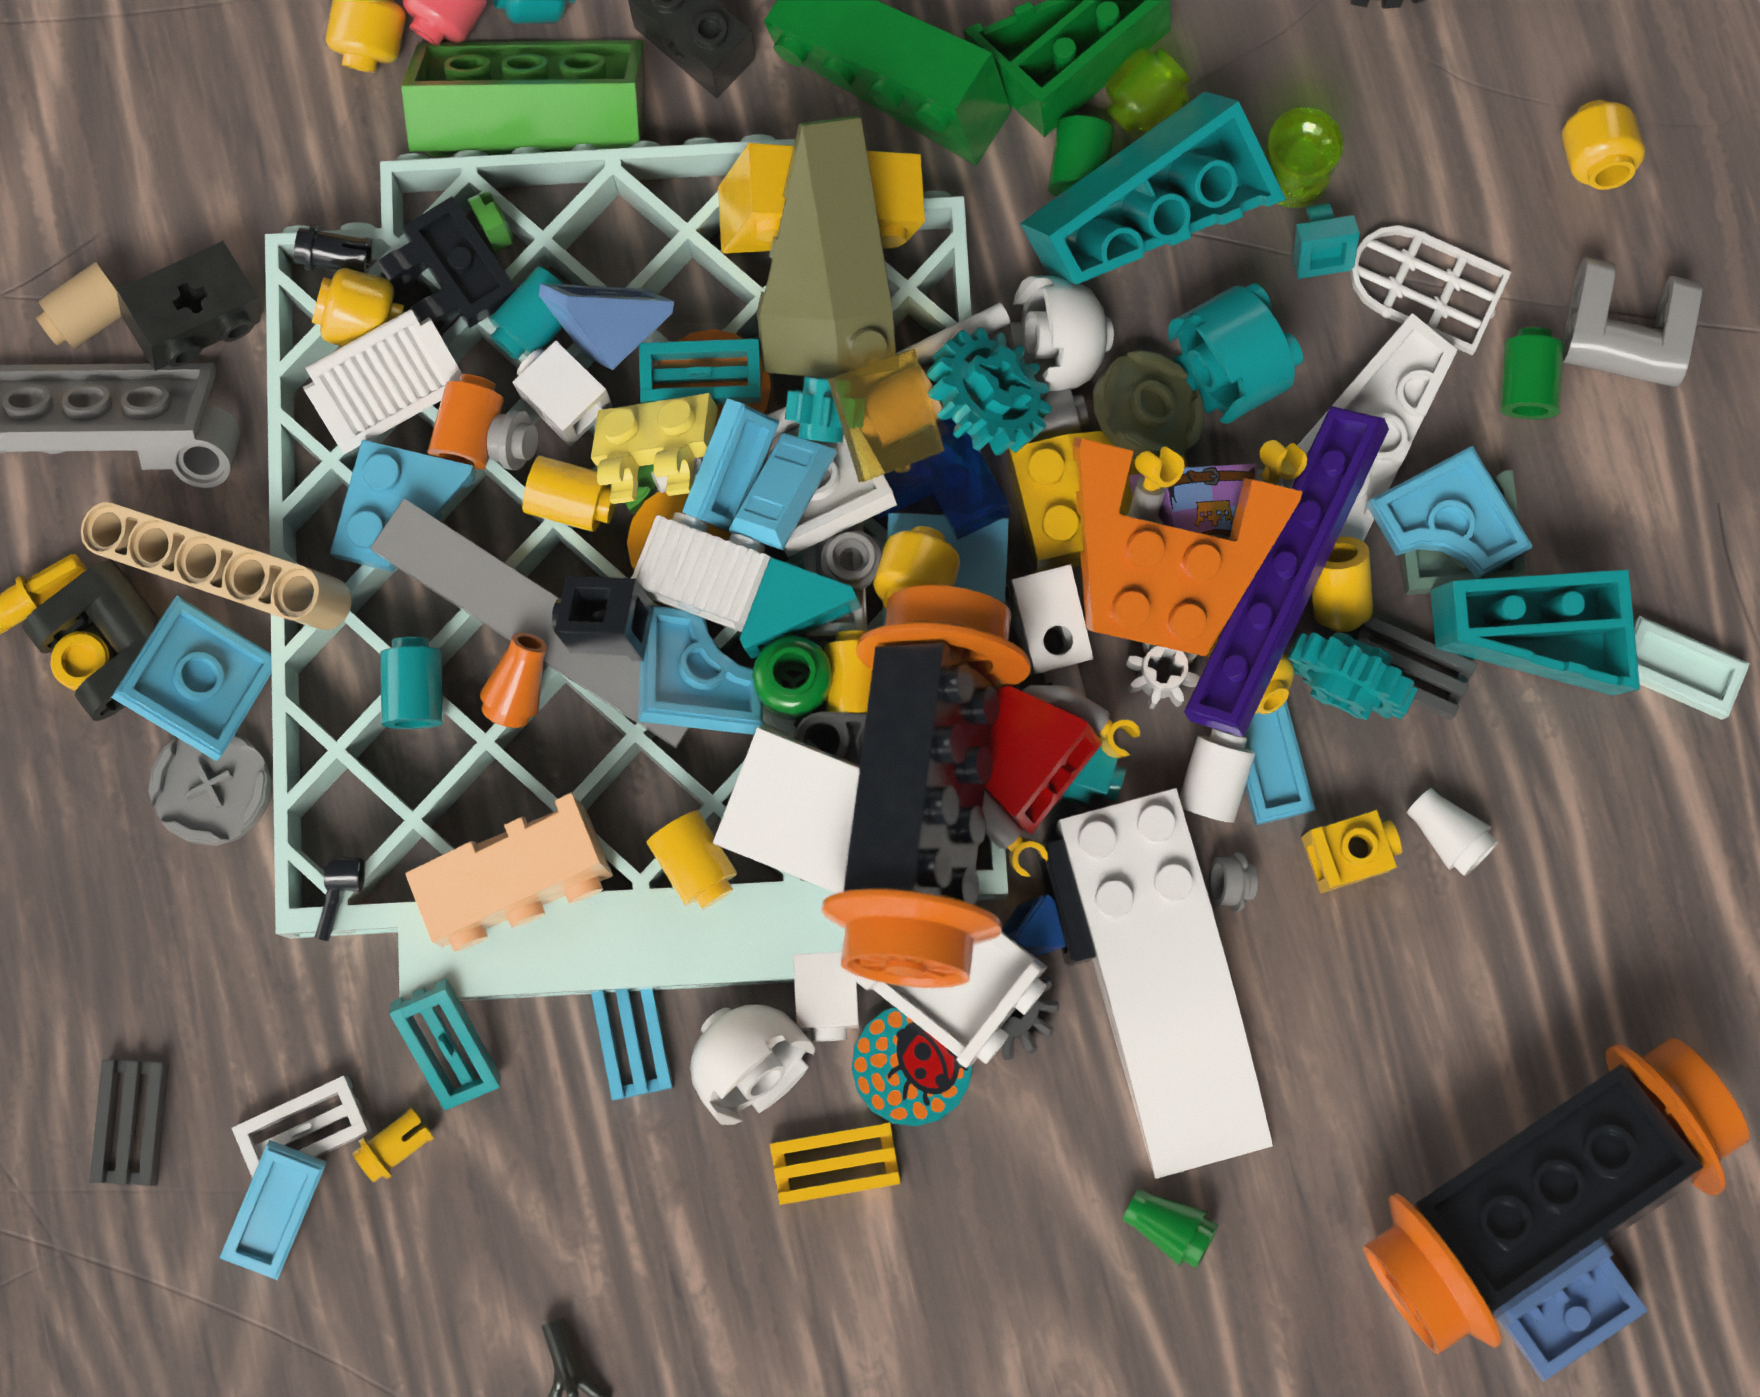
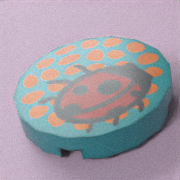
(906, 1071)

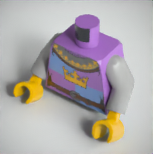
(1206, 496)

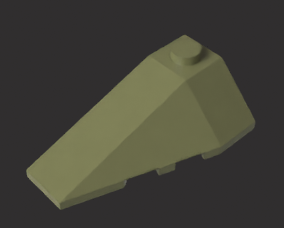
(827, 272)

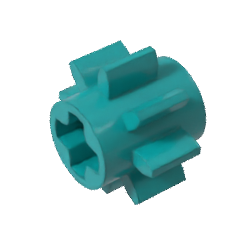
(815, 411)

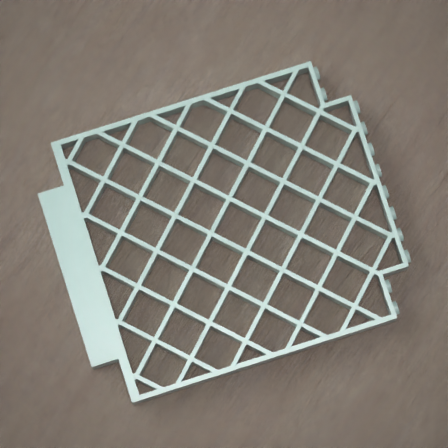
(616, 936)

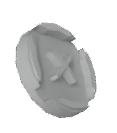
(210, 798)

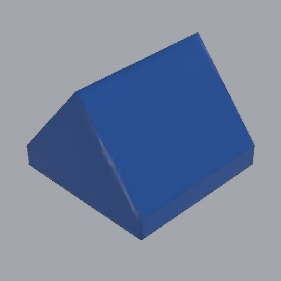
(1036, 926)

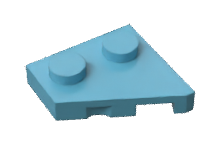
(379, 485)

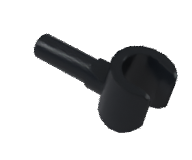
(339, 876)

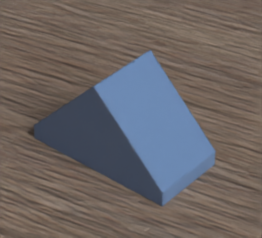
(606, 320)

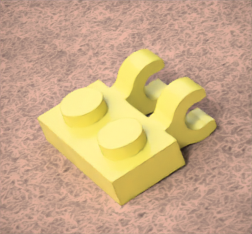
(650, 433)

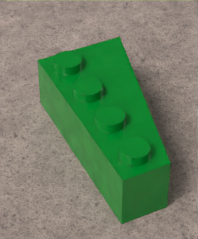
(898, 66)

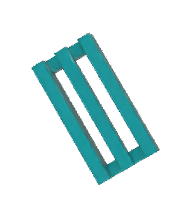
(701, 350)
(424, 1003)

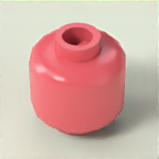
(444, 18)

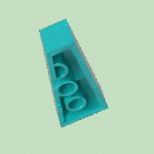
(1156, 192)

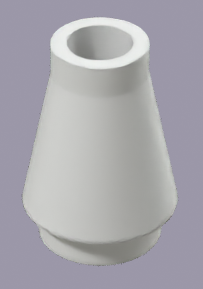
(1454, 833)

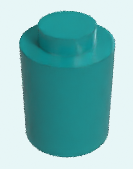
(524, 319)
(411, 684)

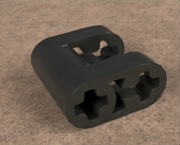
(117, 609)

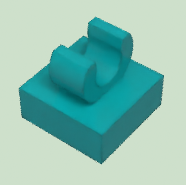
(1324, 243)

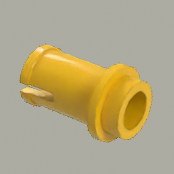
(390, 1148)

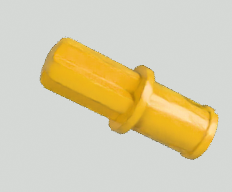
(31, 592)

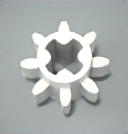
(1147, 675)

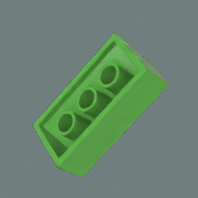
(524, 96)

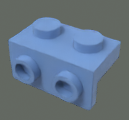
(1572, 1313)

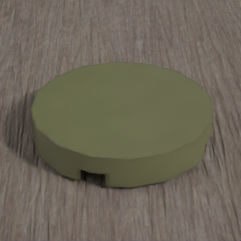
(1148, 404)

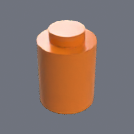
(464, 420)

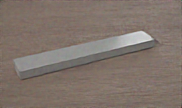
(505, 604)

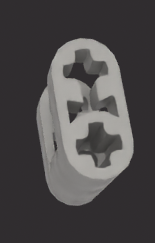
(1626, 348)

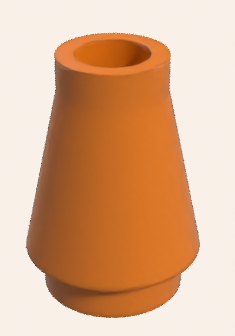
(515, 684)

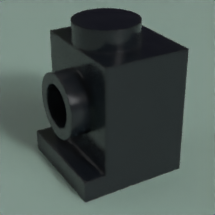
(603, 616)

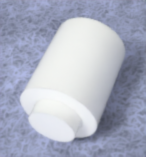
(1217, 776)

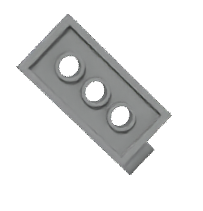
(121, 410)

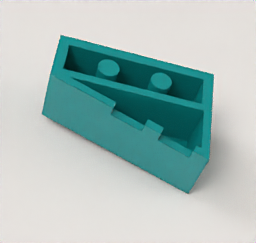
(1544, 625)

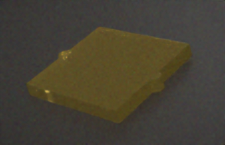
(886, 415)

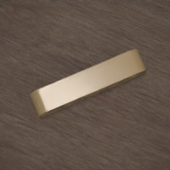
(238, 572)

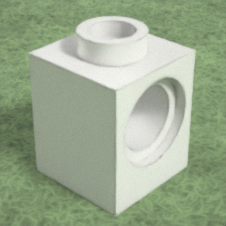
(561, 392)
(824, 996)

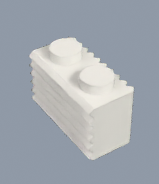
(701, 571)

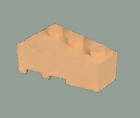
(510, 876)

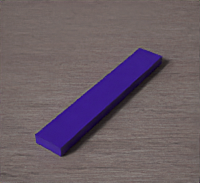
(1283, 584)

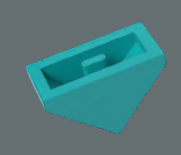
(793, 604)

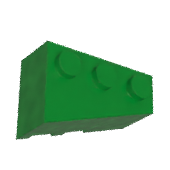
(1066, 50)

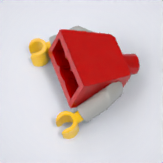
(1036, 754)

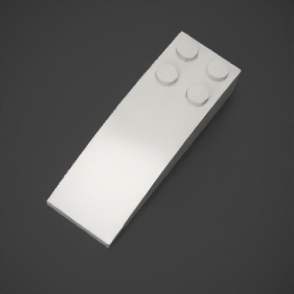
(1166, 983)

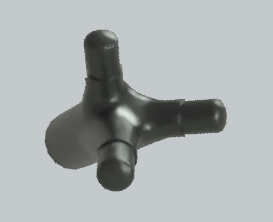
(568, 1369)

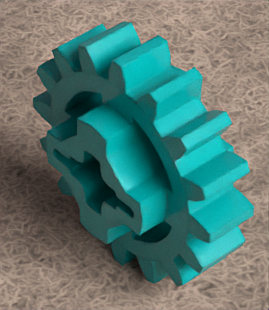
(987, 386)
(1352, 676)

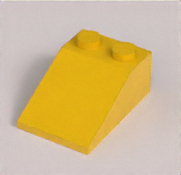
(1045, 494)

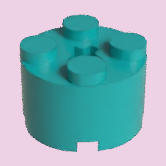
(1235, 351)

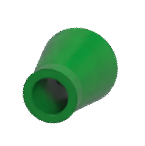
(1172, 1227)

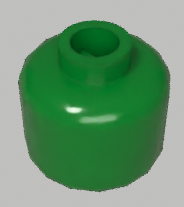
(787, 657)

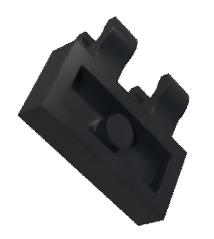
(459, 262)

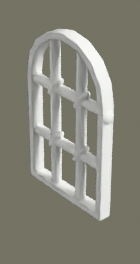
(1452, 278)

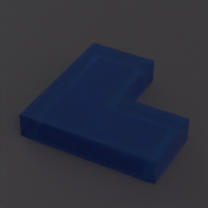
(957, 482)

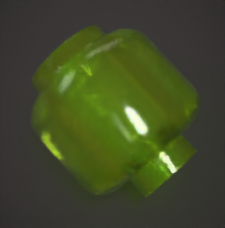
(1146, 90)

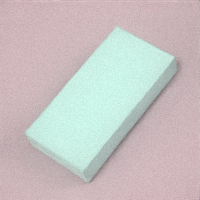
(1687, 669)

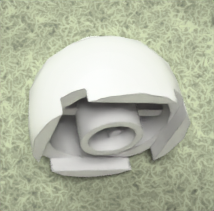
(1061, 331)
(747, 1060)

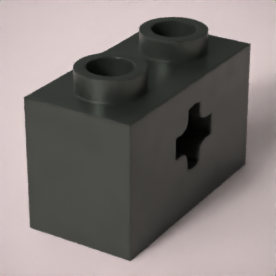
(698, 38)
(160, 303)

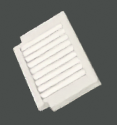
(380, 379)

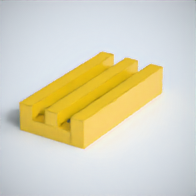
(783, 1172)

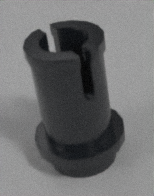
(331, 250)

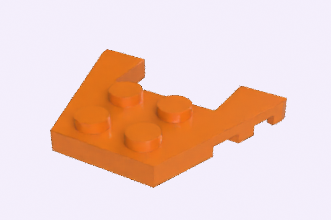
(1160, 579)

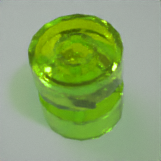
(1303, 154)

